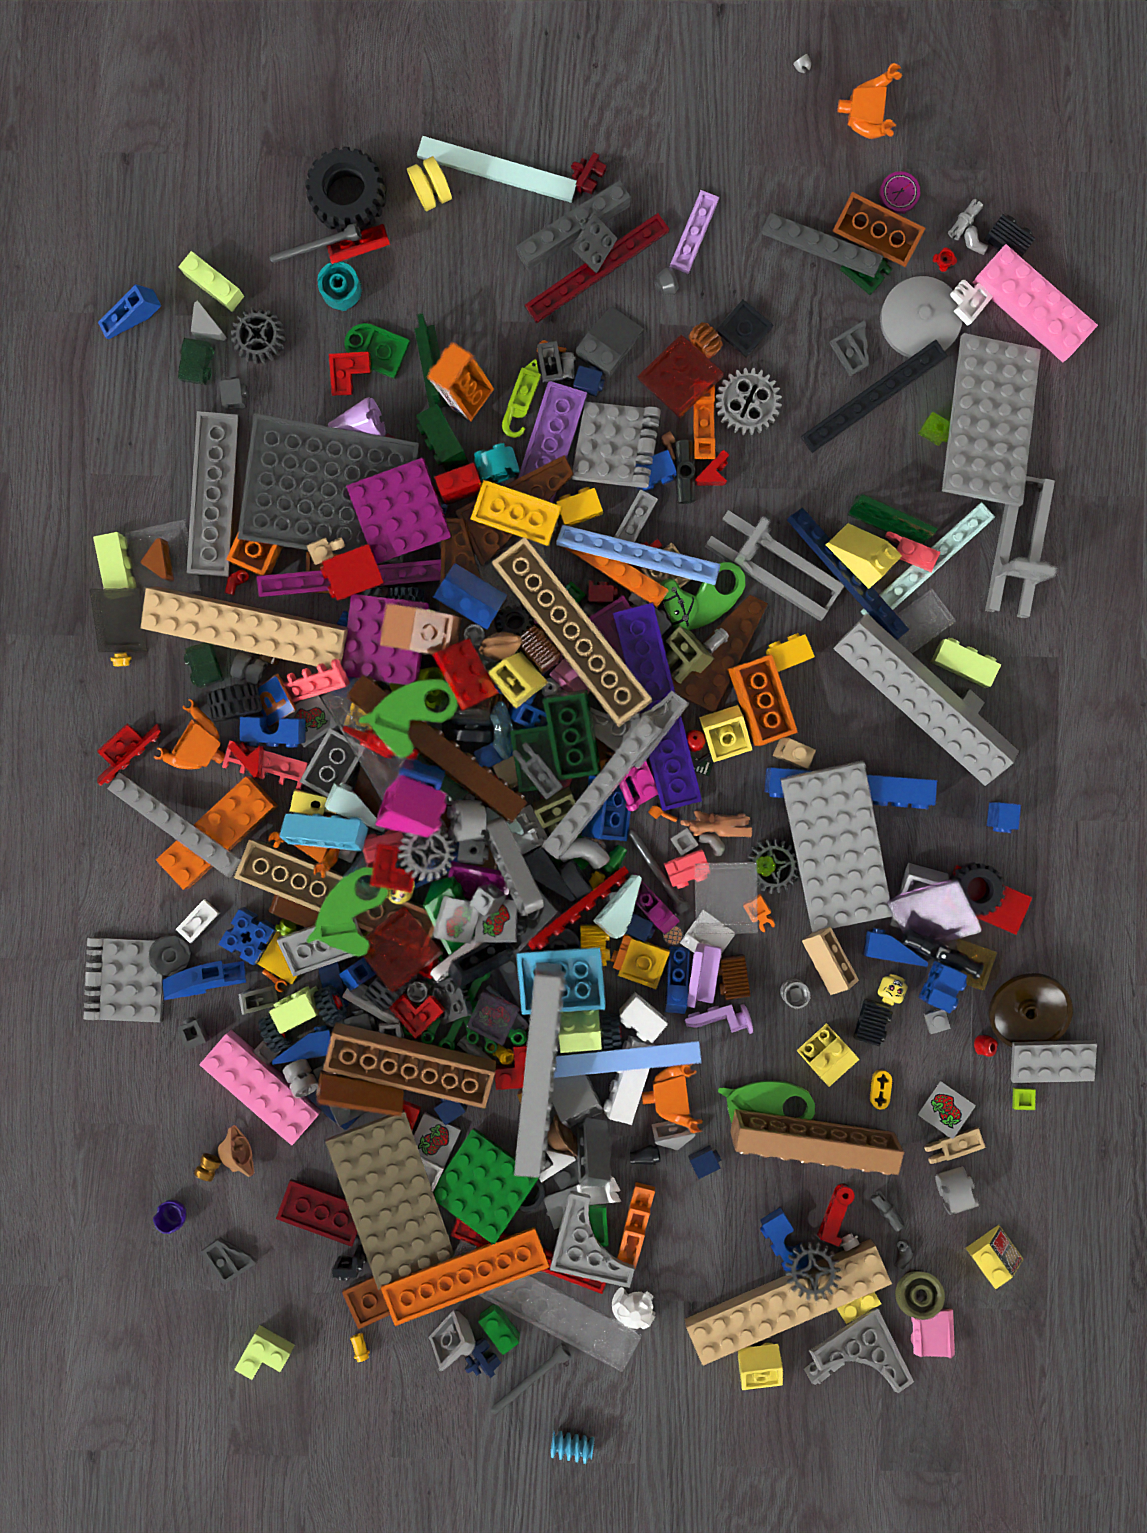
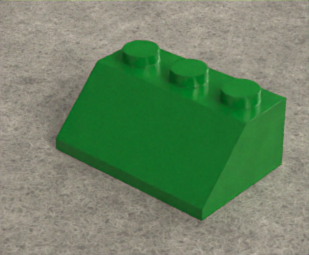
(439, 889)

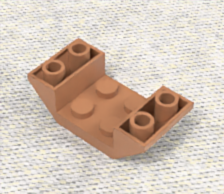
(419, 629)

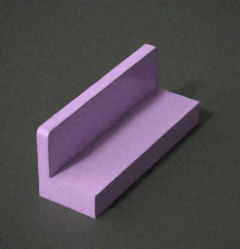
(704, 974)

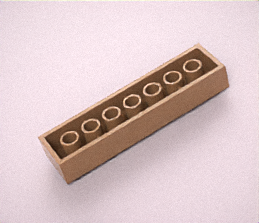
(410, 1065)
(816, 1142)

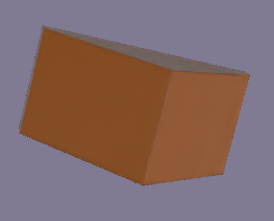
(159, 559)

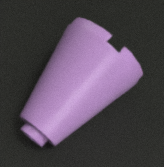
(361, 418)

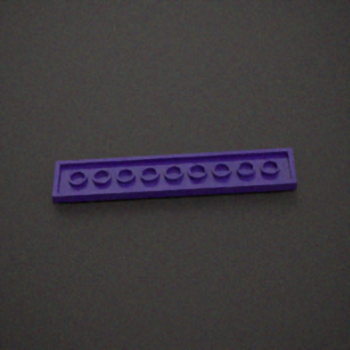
(648, 663)

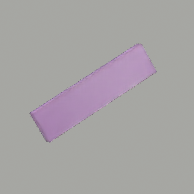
(694, 231)

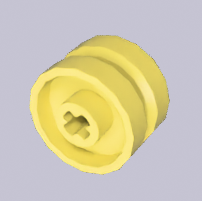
(432, 182)

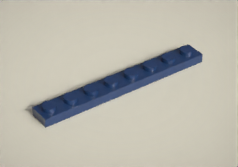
(867, 597)

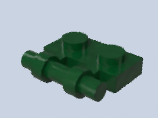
(868, 283)

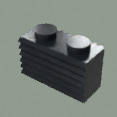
(1009, 233)
(872, 1022)

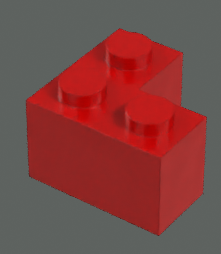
(512, 1075)

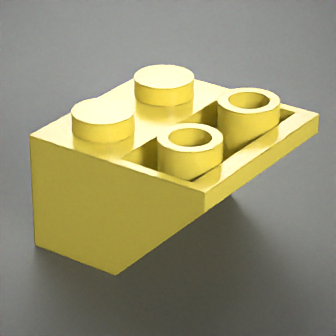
(517, 678)
(827, 1055)

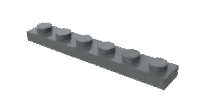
(822, 245)

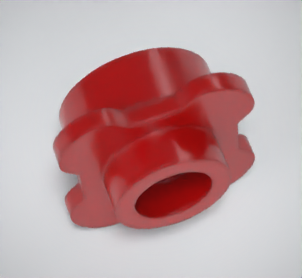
(945, 253)

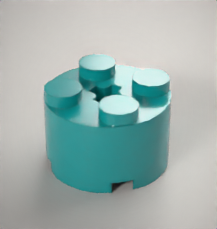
(344, 276)
(496, 464)

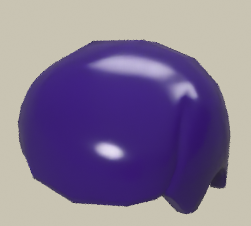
(170, 1216)

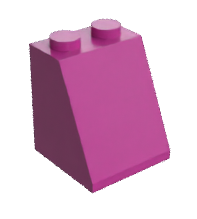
(411, 807)

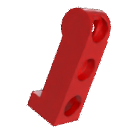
(835, 1213)

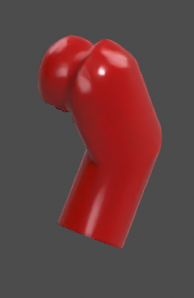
(234, 580)

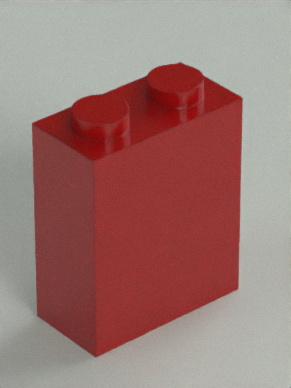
(459, 484)
(351, 573)

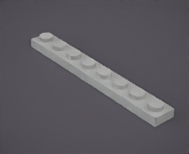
(601, 788)
(174, 825)

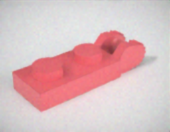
(914, 552)

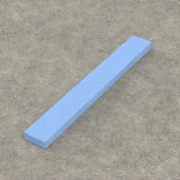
(638, 554)
(627, 1059)

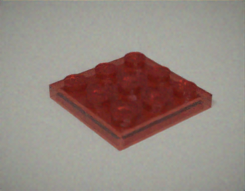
(680, 376)
(399, 949)

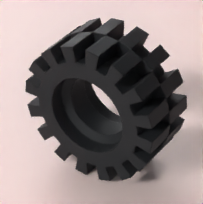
(512, 614)

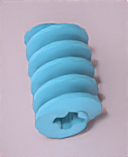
(572, 1447)

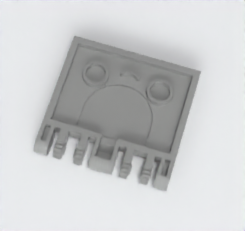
(614, 443)
(127, 981)

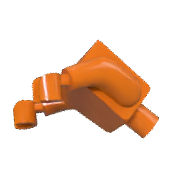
(868, 105)
(197, 744)
(325, 856)
(671, 1096)

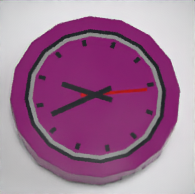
(899, 192)

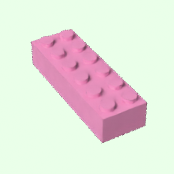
(1035, 303)
(259, 1087)

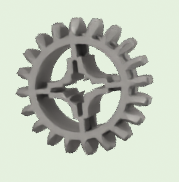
(424, 861)

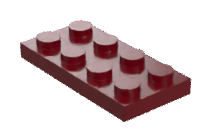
(317, 1212)

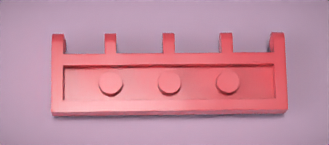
(316, 683)
(274, 764)

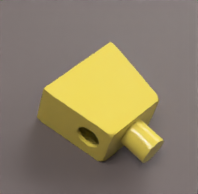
(302, 803)

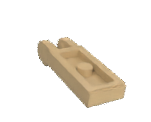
(962, 1144)

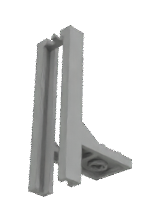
(761, 535)
(1030, 569)

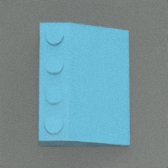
(582, 978)

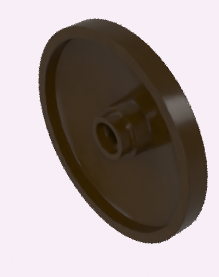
(1030, 1009)

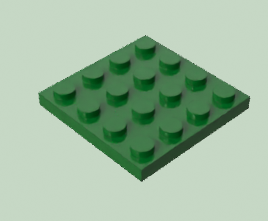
(482, 1186)

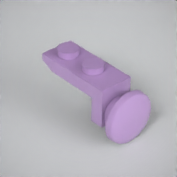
(736, 1021)

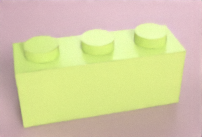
(211, 281)
(113, 561)
(966, 662)

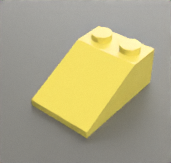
(863, 553)

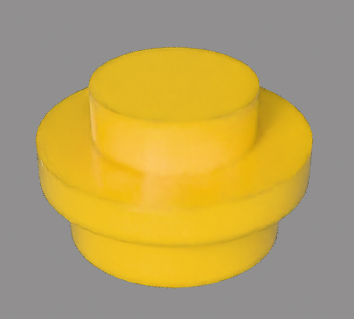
(121, 659)

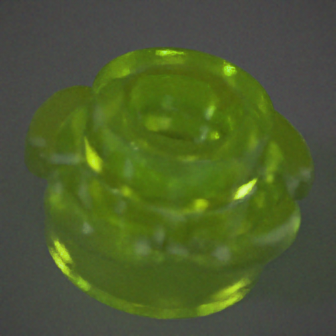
(770, 865)

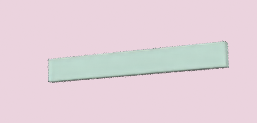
(497, 169)
(947, 545)

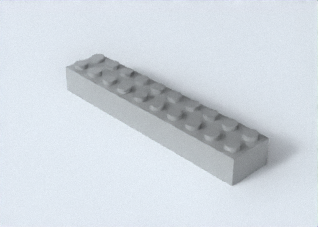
(926, 700)
(539, 1069)

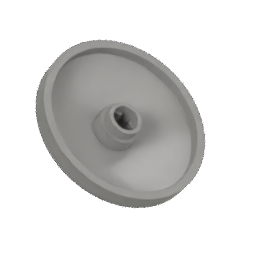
(918, 314)

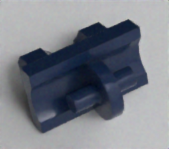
(488, 1365)

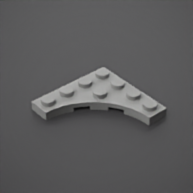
(662, 715)
(579, 1251)
(865, 1342)

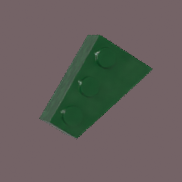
(441, 439)

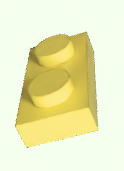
(858, 1307)

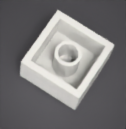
(642, 1017)

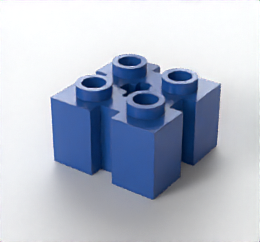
(235, 938)
(943, 987)

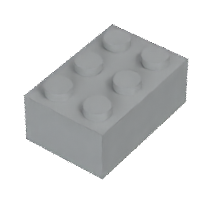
(331, 764)

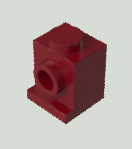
(602, 593)

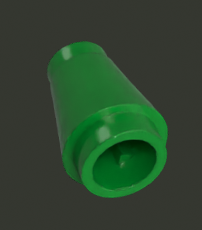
(616, 858)

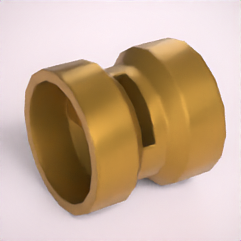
(207, 1167)

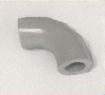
(586, 850)

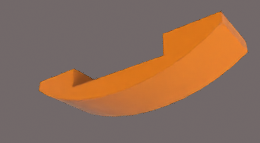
(704, 426)

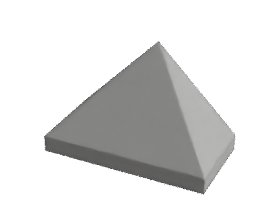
(671, 1135)

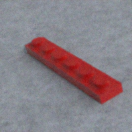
(572, 914)

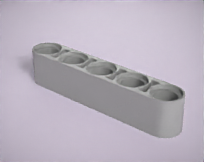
(512, 866)

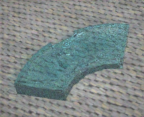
(502, 728)

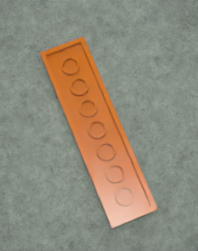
(465, 1276)

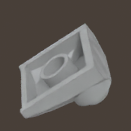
(452, 1339)

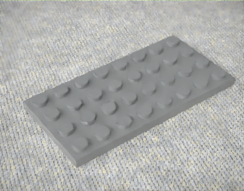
(991, 420)
(837, 846)

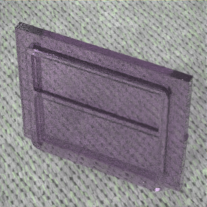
(936, 911)

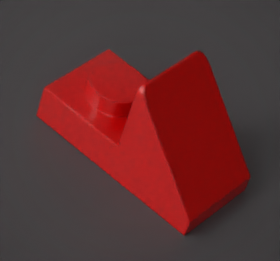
(710, 476)
(252, 762)

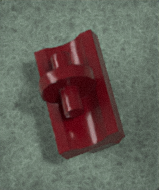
(593, 166)

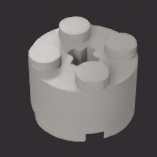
(466, 820)
(956, 1190)

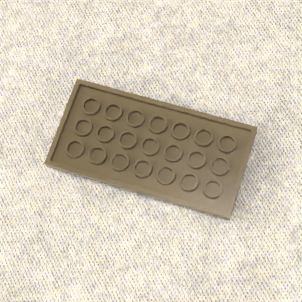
(390, 1198)

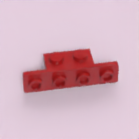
(122, 748)

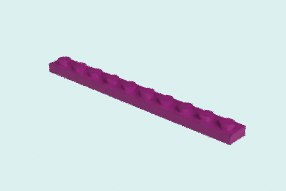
(314, 581)

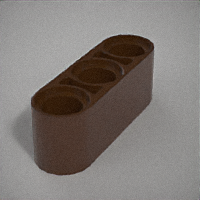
(293, 911)

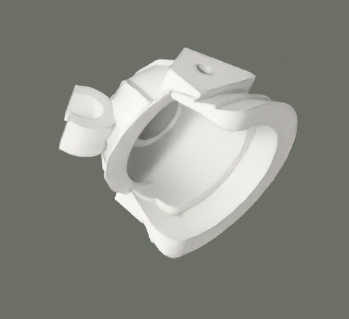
(602, 1195)
(633, 1309)

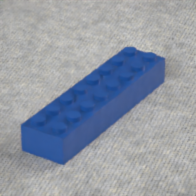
(882, 789)

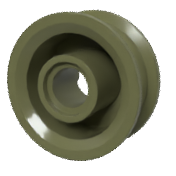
(906, 1295)

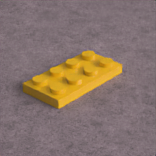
(516, 513)

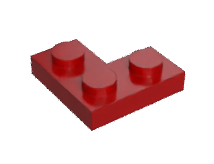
(343, 366)
(384, 871)
(417, 1018)

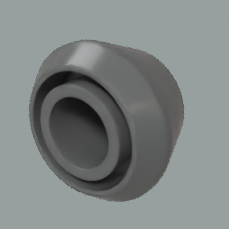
(666, 282)

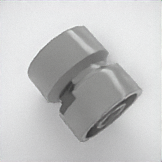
(795, 993)
(300, 1078)

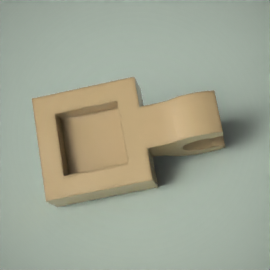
(322, 550)

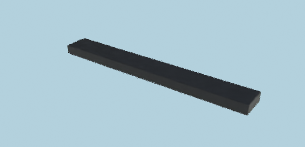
(874, 396)

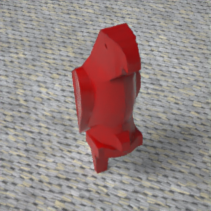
(373, 742)

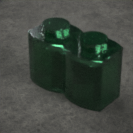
(195, 361)
(203, 665)

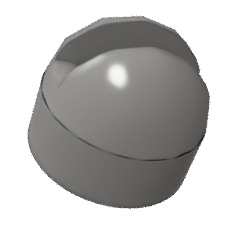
(803, 62)

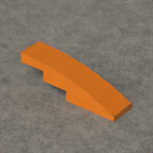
(636, 1223)

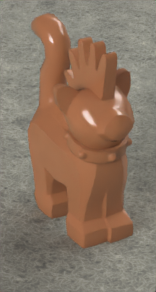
(722, 824)

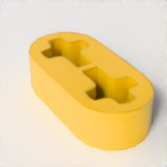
(875, 1089)

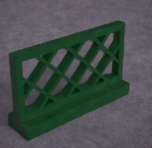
(429, 356)
(889, 519)

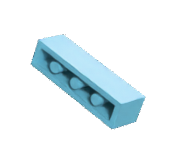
(324, 831)

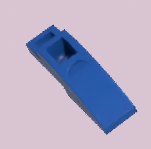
(203, 977)

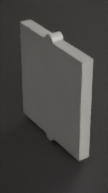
(556, 1205)

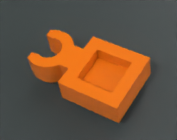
(762, 912)
(619, 956)

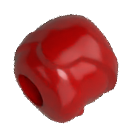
(698, 744)
(985, 1045)

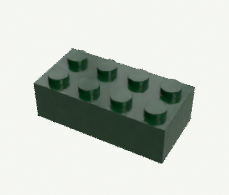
(572, 734)

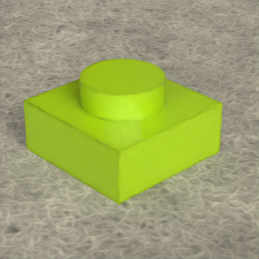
(1024, 1098)

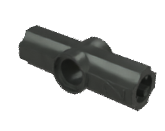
(685, 484)

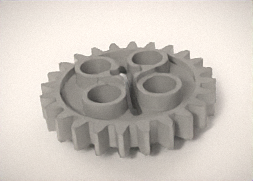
(765, 408)

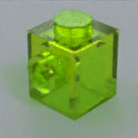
(935, 429)

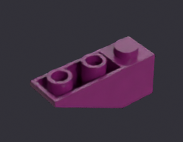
(655, 908)

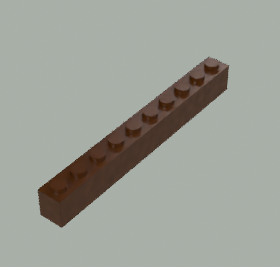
(447, 756)

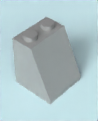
(575, 1099)

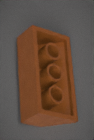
(878, 229)
(358, 1094)

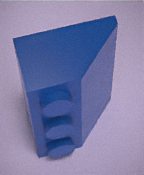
(470, 596)
(612, 818)

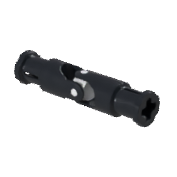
(954, 958)

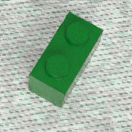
(499, 1328)

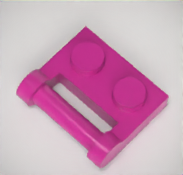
(643, 784)

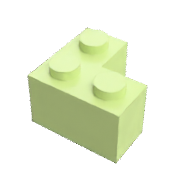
(264, 1348)

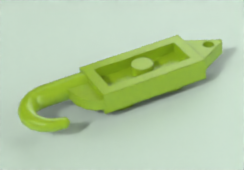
(521, 397)

